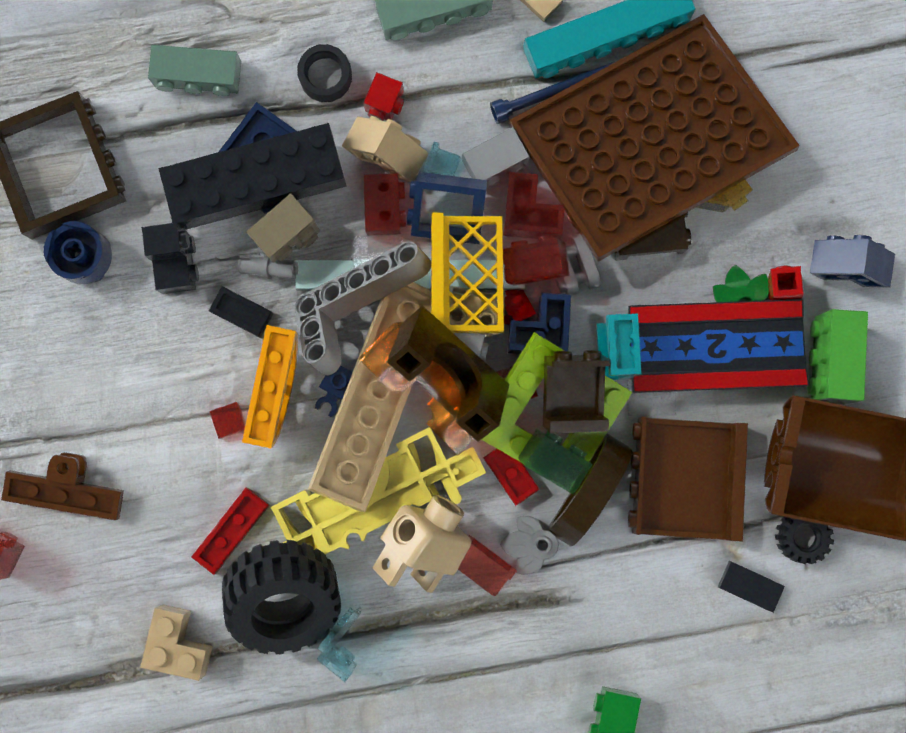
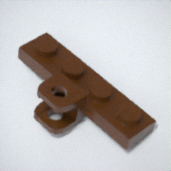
(63, 489)

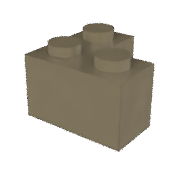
(283, 228)

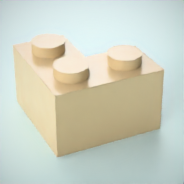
(386, 146)
(167, 649)

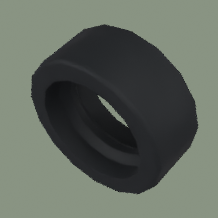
(318, 52)

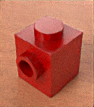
(384, 97)
(785, 283)

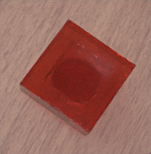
(228, 420)

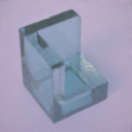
(441, 161)

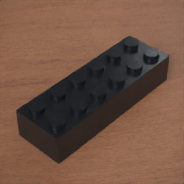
(252, 177)

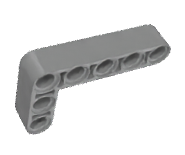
(348, 293)

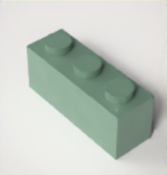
(194, 70)

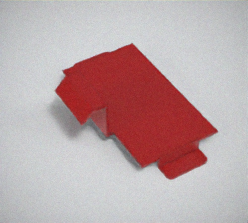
(517, 306)

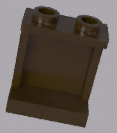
(666, 239)
(574, 392)

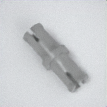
(267, 268)

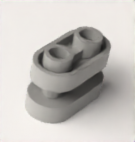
(589, 272)

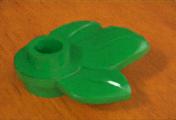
(740, 287)

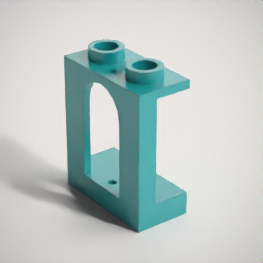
(614, 343)

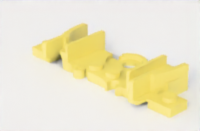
(397, 485)

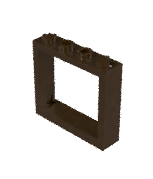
(11, 181)

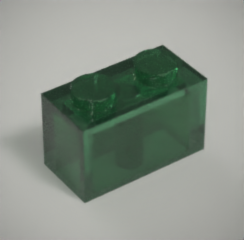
(555, 460)

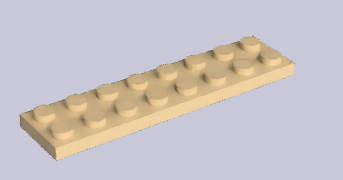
(366, 415)

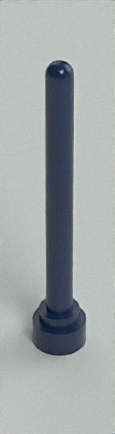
(504, 109)

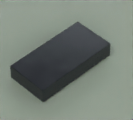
(241, 311)
(751, 586)

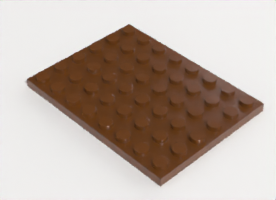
(652, 136)

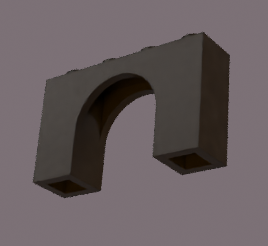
(481, 389)

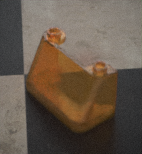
(433, 379)

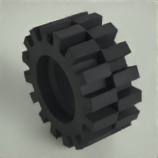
(803, 555)

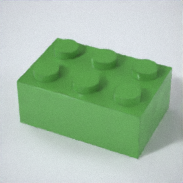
(838, 356)

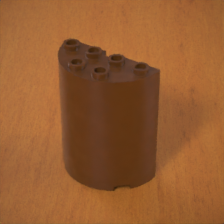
(838, 467)

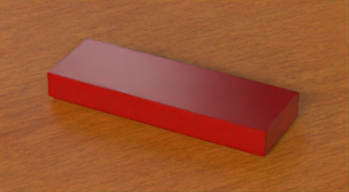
(230, 531)

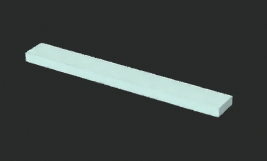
(317, 272)

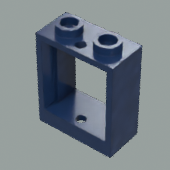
(446, 184)

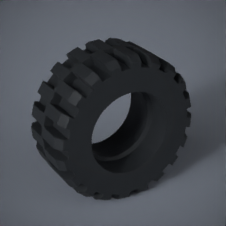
(275, 571)

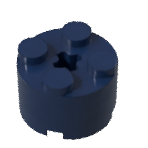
(72, 238)

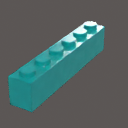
(602, 32)

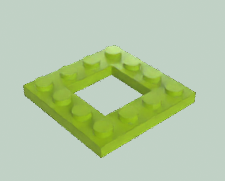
(523, 382)

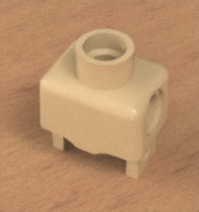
(423, 541)

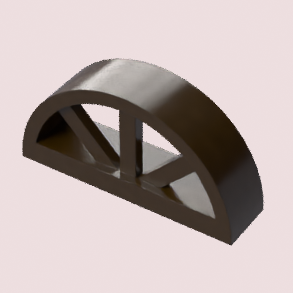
(594, 492)

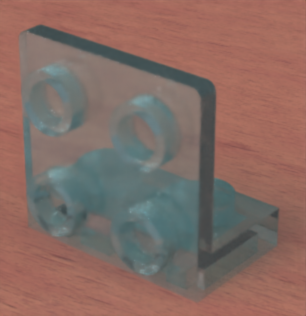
(339, 660)

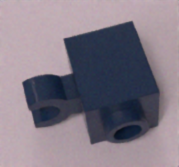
(335, 386)

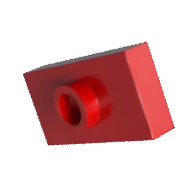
(511, 476)

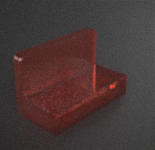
(486, 567)

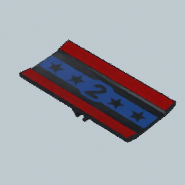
(721, 346)

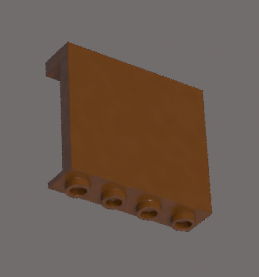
(688, 479)

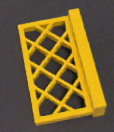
(440, 271)

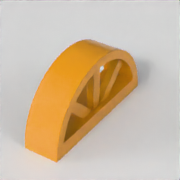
(272, 387)

